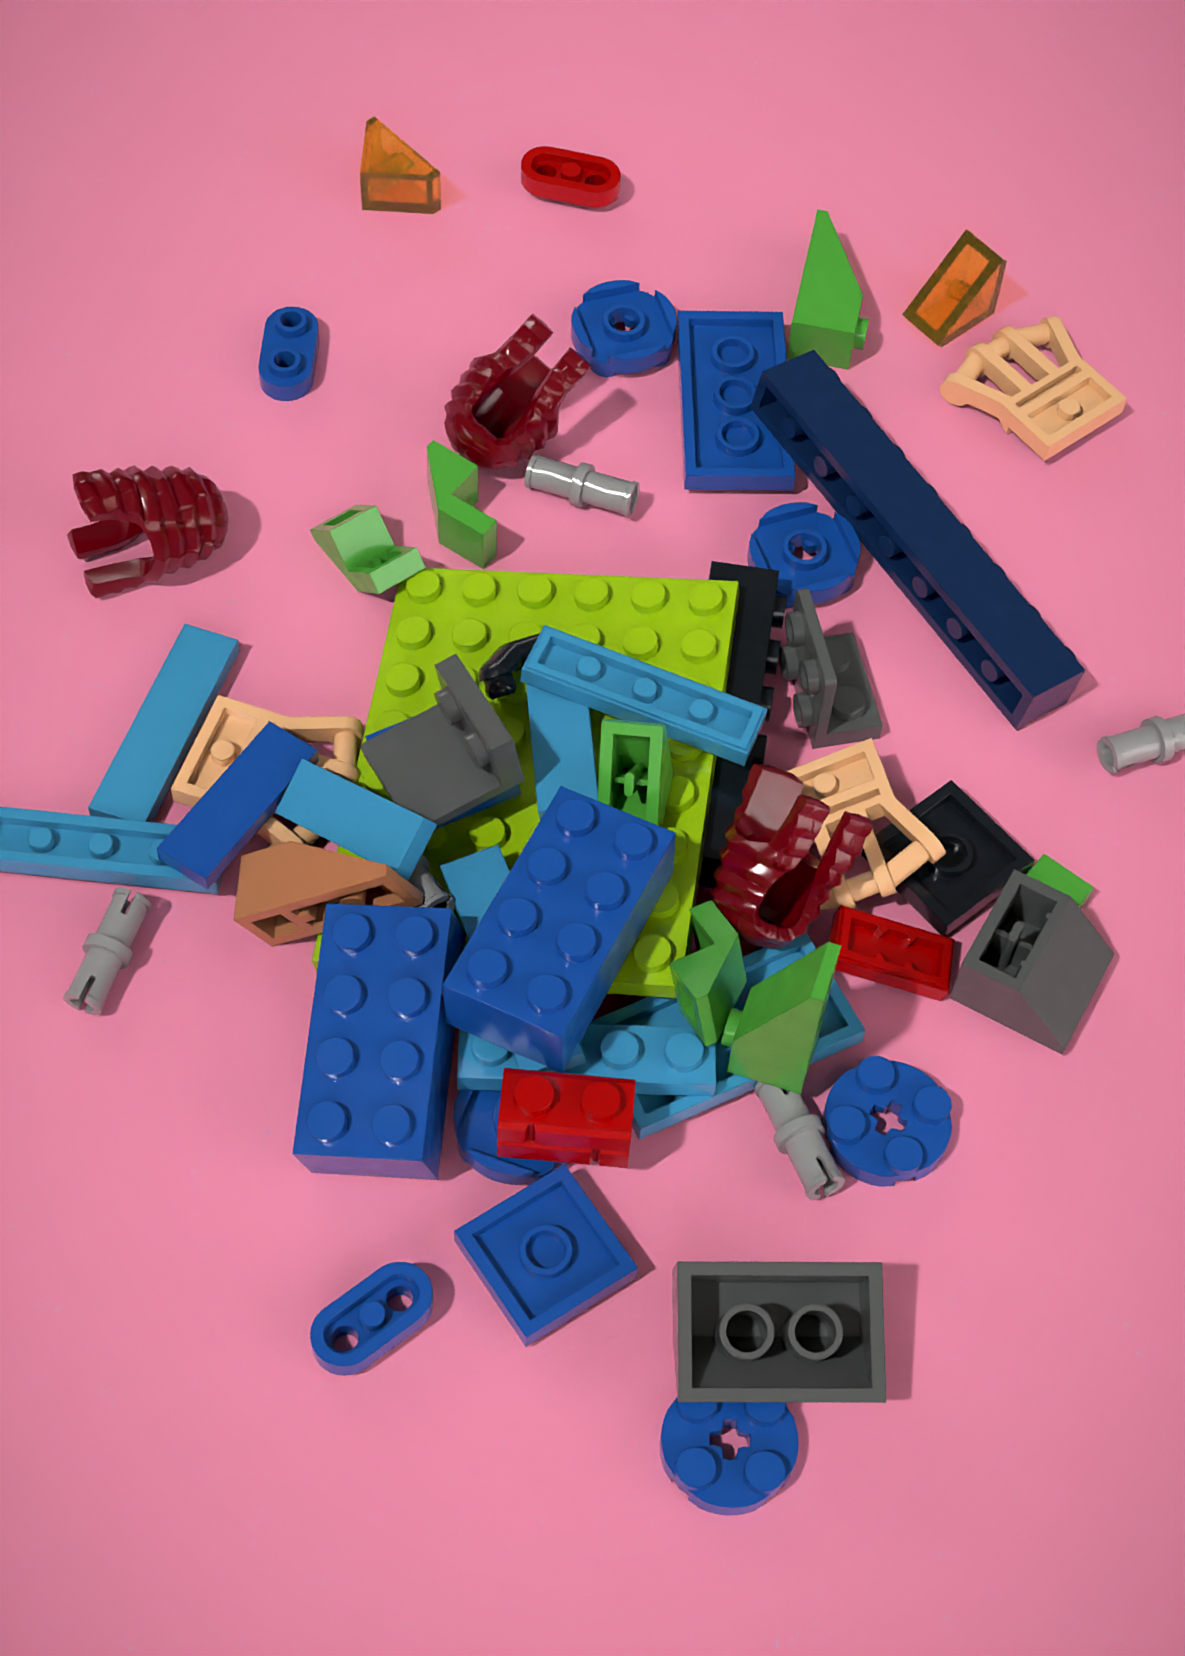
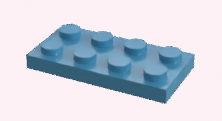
(656, 1112)

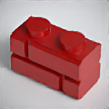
(565, 1117)

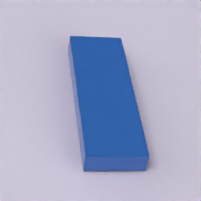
(235, 806)

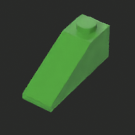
(827, 301)
(782, 1021)

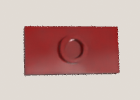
(892, 953)

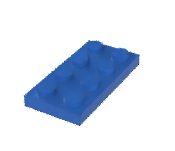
(718, 376)

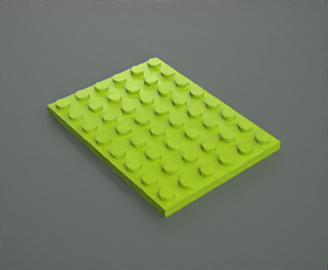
(659, 621)

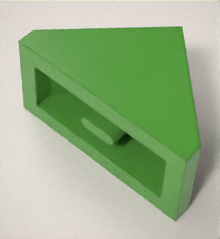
(635, 768)

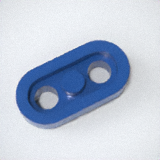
(293, 343)
(368, 1318)

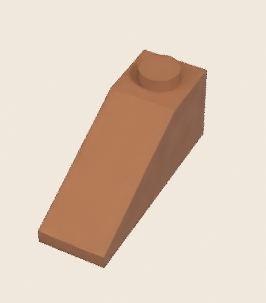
(289, 884)

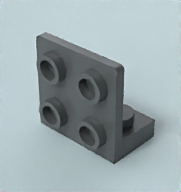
(828, 679)
(449, 753)

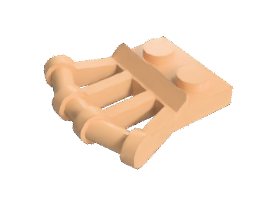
(1050, 412)
(231, 729)
(858, 784)

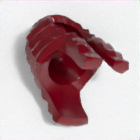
(511, 399)
(174, 509)
(767, 876)

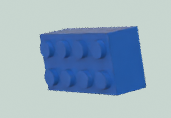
(559, 929)
(379, 1043)

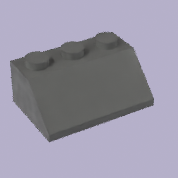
(778, 1332)

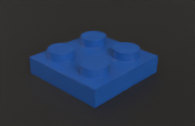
(545, 1254)

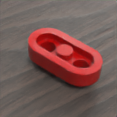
(570, 176)

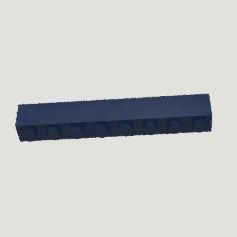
(917, 539)

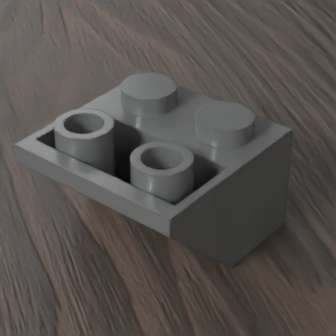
(1033, 963)

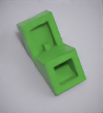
(453, 495)
(365, 551)
(711, 977)

